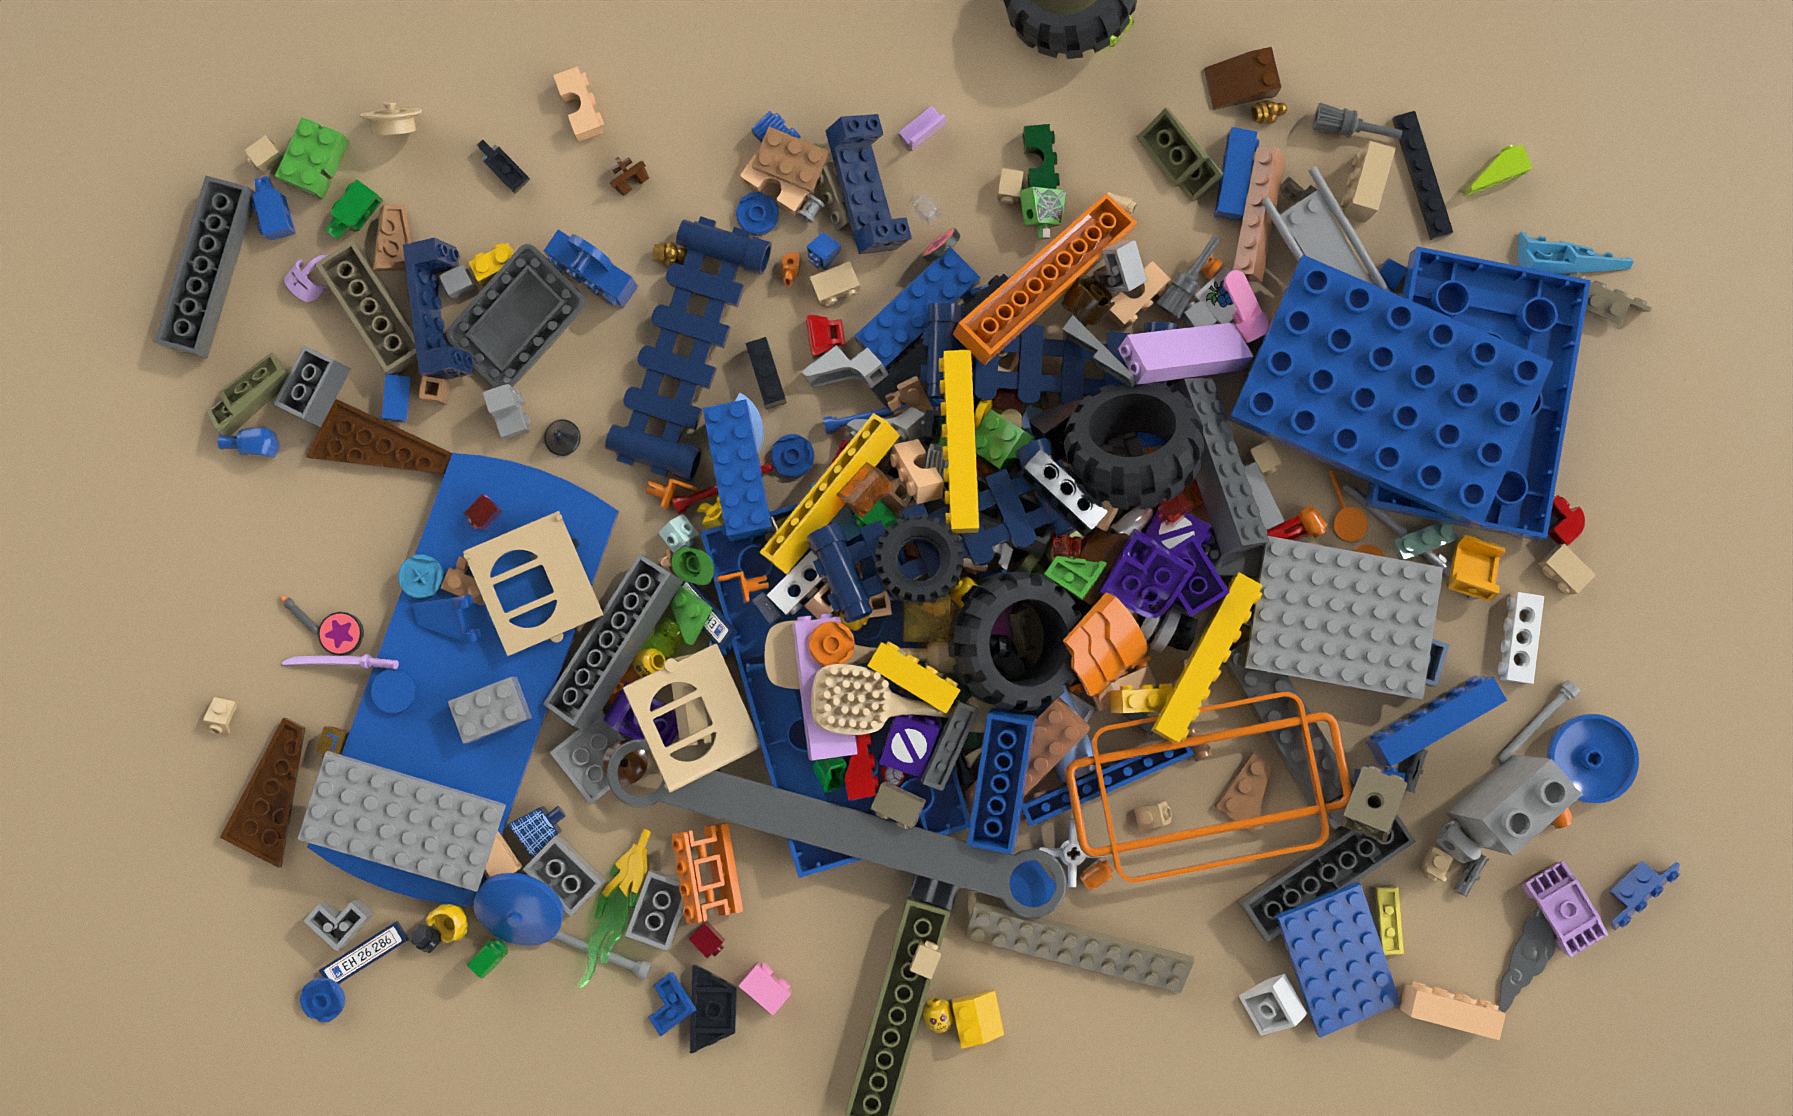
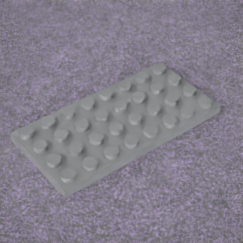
(401, 821)

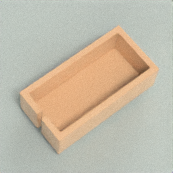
(1452, 1010)

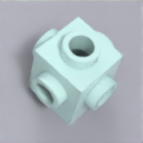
(678, 533)

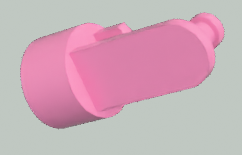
(1248, 317)

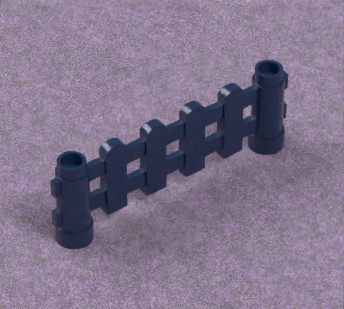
(1030, 347)
(665, 452)
(838, 561)

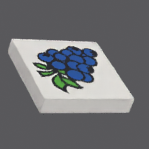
(1217, 298)

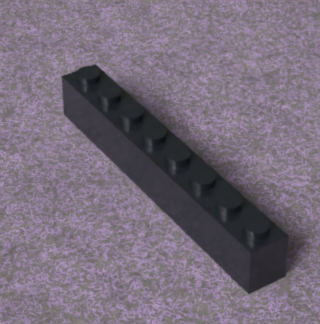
(916, 356)

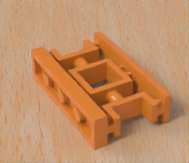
(722, 871)

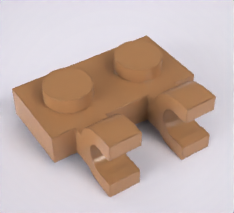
(913, 395)
(460, 583)

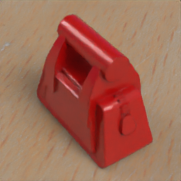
(820, 335)

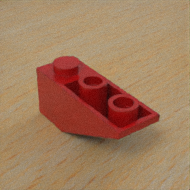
(859, 774)

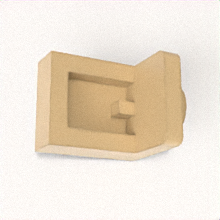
(219, 716)
(1153, 815)

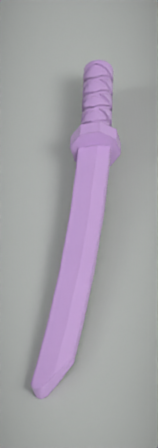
(365, 661)

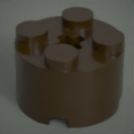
(1088, 301)

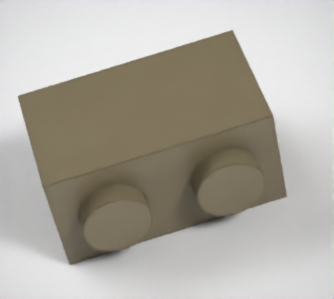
(898, 805)

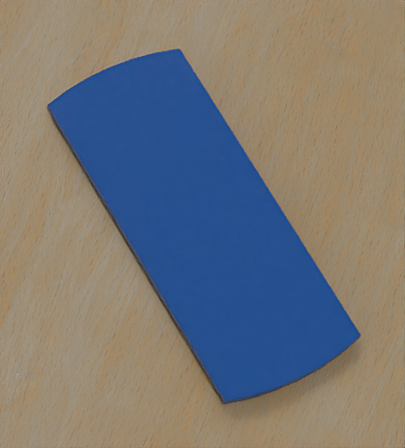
(425, 736)

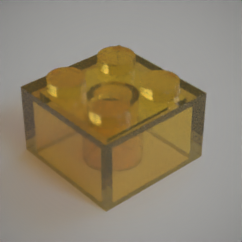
(927, 621)

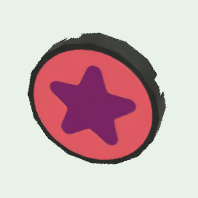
(939, 245)
(340, 633)

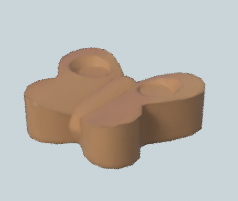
(666, 560)

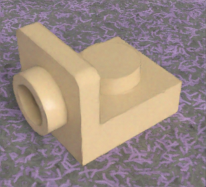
(1436, 864)

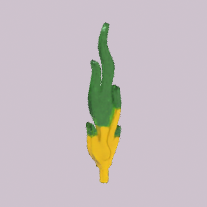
(628, 872)

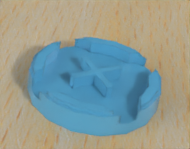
(421, 576)

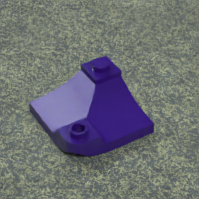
(1146, 576)

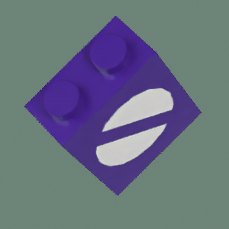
(1170, 537)
(909, 743)

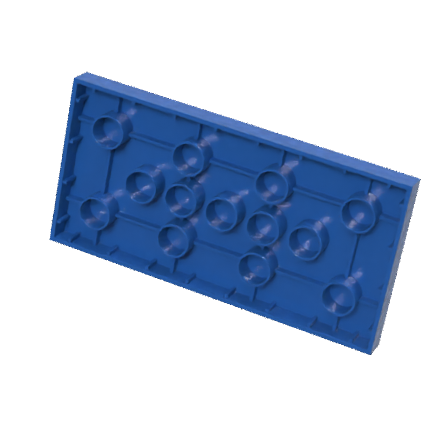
(779, 709)

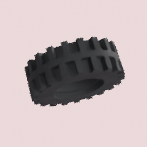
(926, 530)

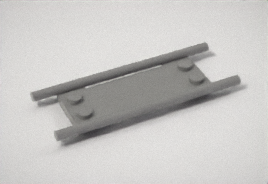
(1314, 233)

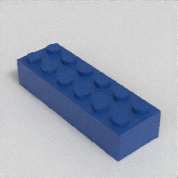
(907, 314)
(738, 470)
(1435, 720)
(1001, 780)

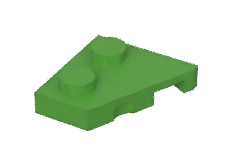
(1075, 575)
(690, 613)

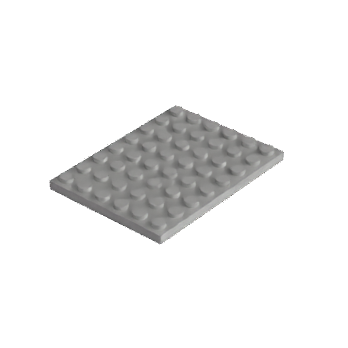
(1344, 617)

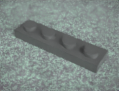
(949, 745)

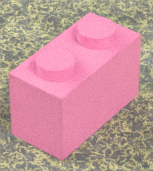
(766, 988)

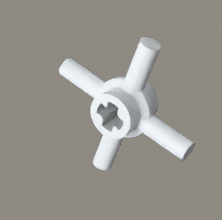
(1066, 858)

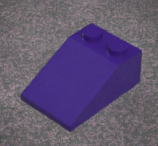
(1204, 584)
(623, 719)

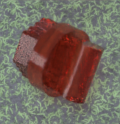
(1067, 546)

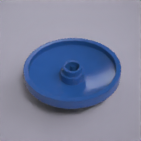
(1595, 756)
(518, 909)

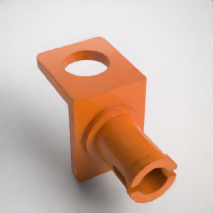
(667, 492)
(746, 585)

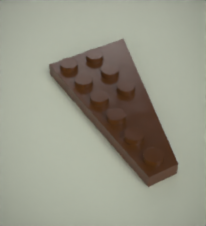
(363, 439)
(265, 807)

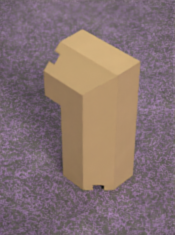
(691, 715)

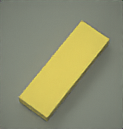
(1389, 919)

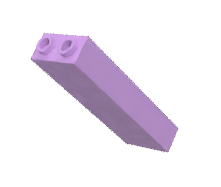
(1185, 353)
(820, 743)

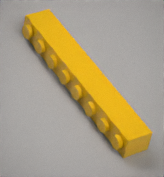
(960, 441)
(822, 502)
(1206, 659)

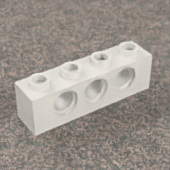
(780, 594)
(1530, 629)

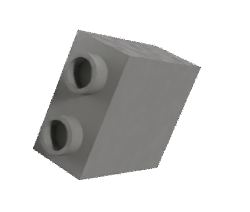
(1514, 803)

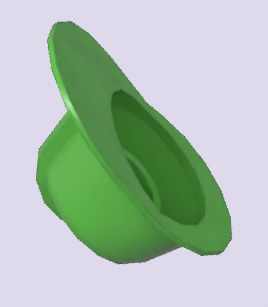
(693, 565)

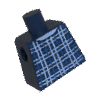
(537, 828)

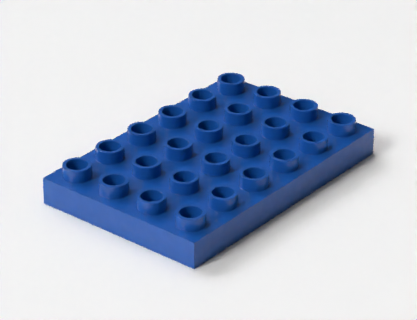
(1530, 311)
(1390, 391)

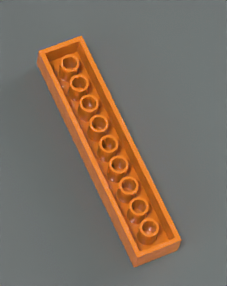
(1043, 279)

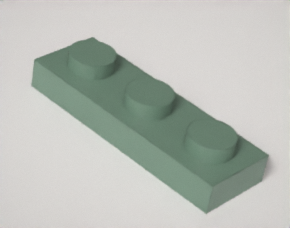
(1424, 540)

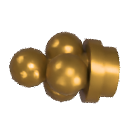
(1267, 111)
(668, 253)

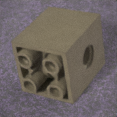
(1377, 790)

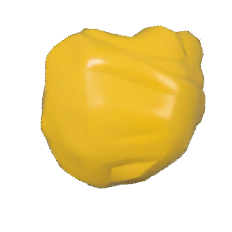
(449, 921)

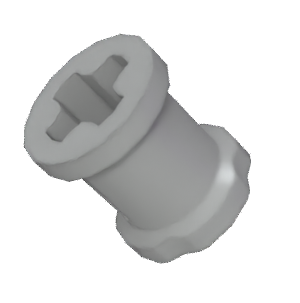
(810, 208)

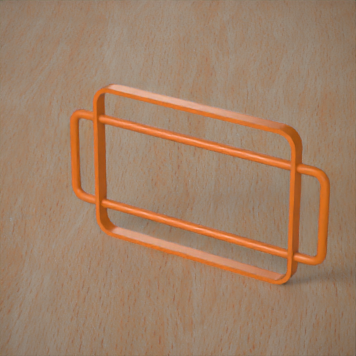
(1321, 808)

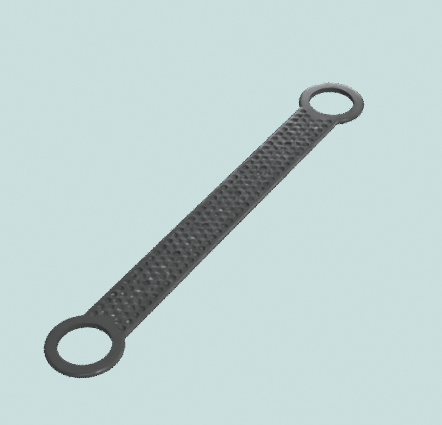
(846, 832)

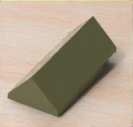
(1180, 155)
(248, 394)

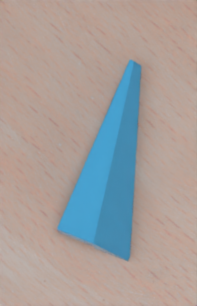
(1565, 257)

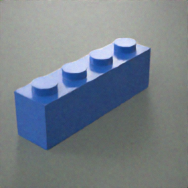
(1236, 171)

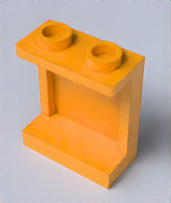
(1475, 568)

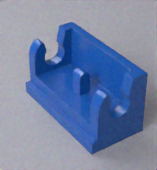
(396, 398)

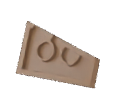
(391, 236)
(1246, 790)

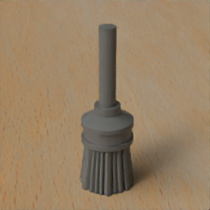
(1346, 122)
(1185, 283)

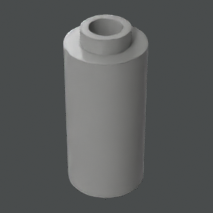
(1135, 518)

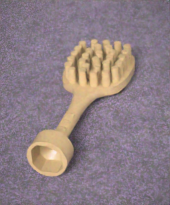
(782, 663)
(859, 702)

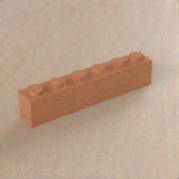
(1256, 222)

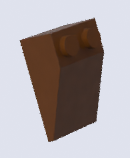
(1243, 79)

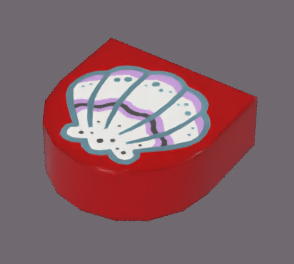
(893, 776)

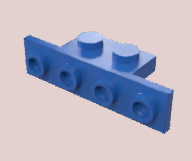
(1638, 888)

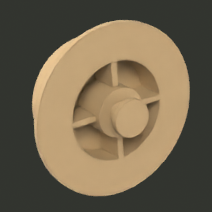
(392, 119)

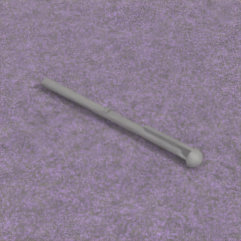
(1438, 560)

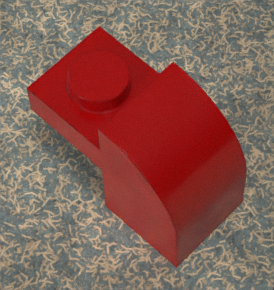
(1569, 522)

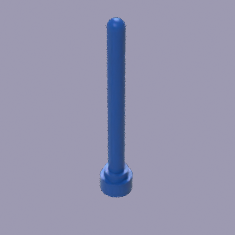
(833, 424)

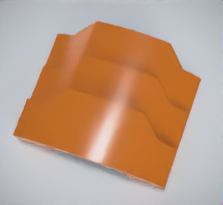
(1105, 644)

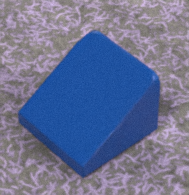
(1392, 273)

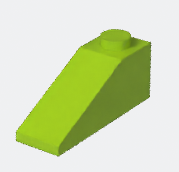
(1506, 166)

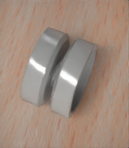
(1160, 628)

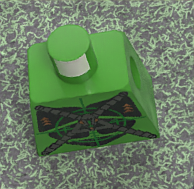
(1042, 209)

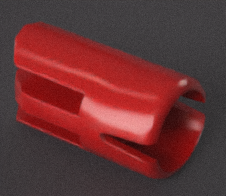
(1288, 529)

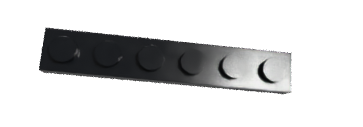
(1423, 175)

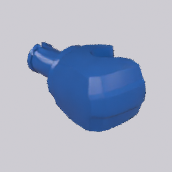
(252, 441)

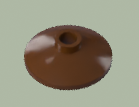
(636, 765)

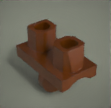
(637, 171)

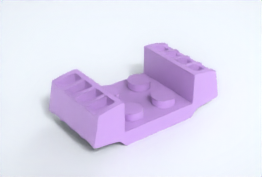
(1566, 908)

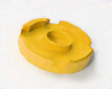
(981, 411)

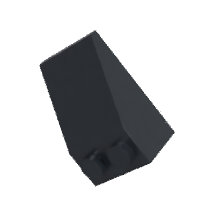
(1052, 424)

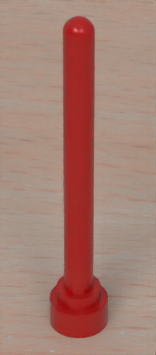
(682, 503)

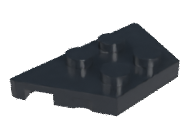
(715, 1008)

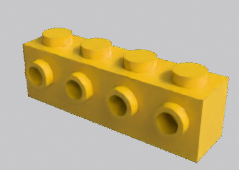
(913, 677)
(1139, 700)

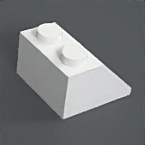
(1273, 1005)

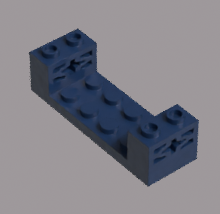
(861, 185)
(422, 263)

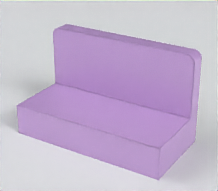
(922, 128)

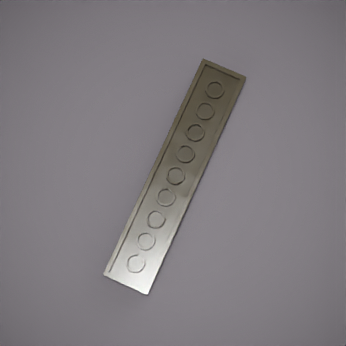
(1079, 947)

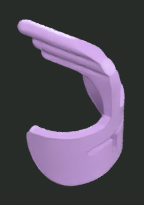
(314, 291)

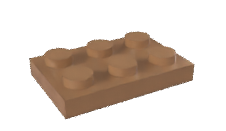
(790, 159)

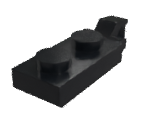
(503, 167)

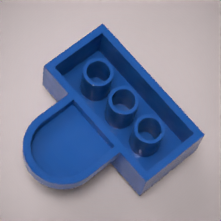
(591, 266)

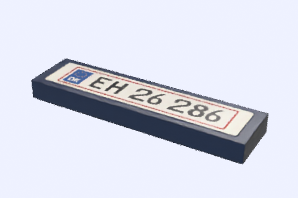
(716, 624)
(365, 953)

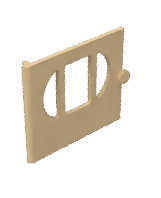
(557, 554)
(728, 715)

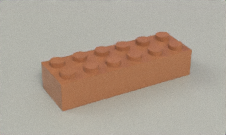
(1055, 734)

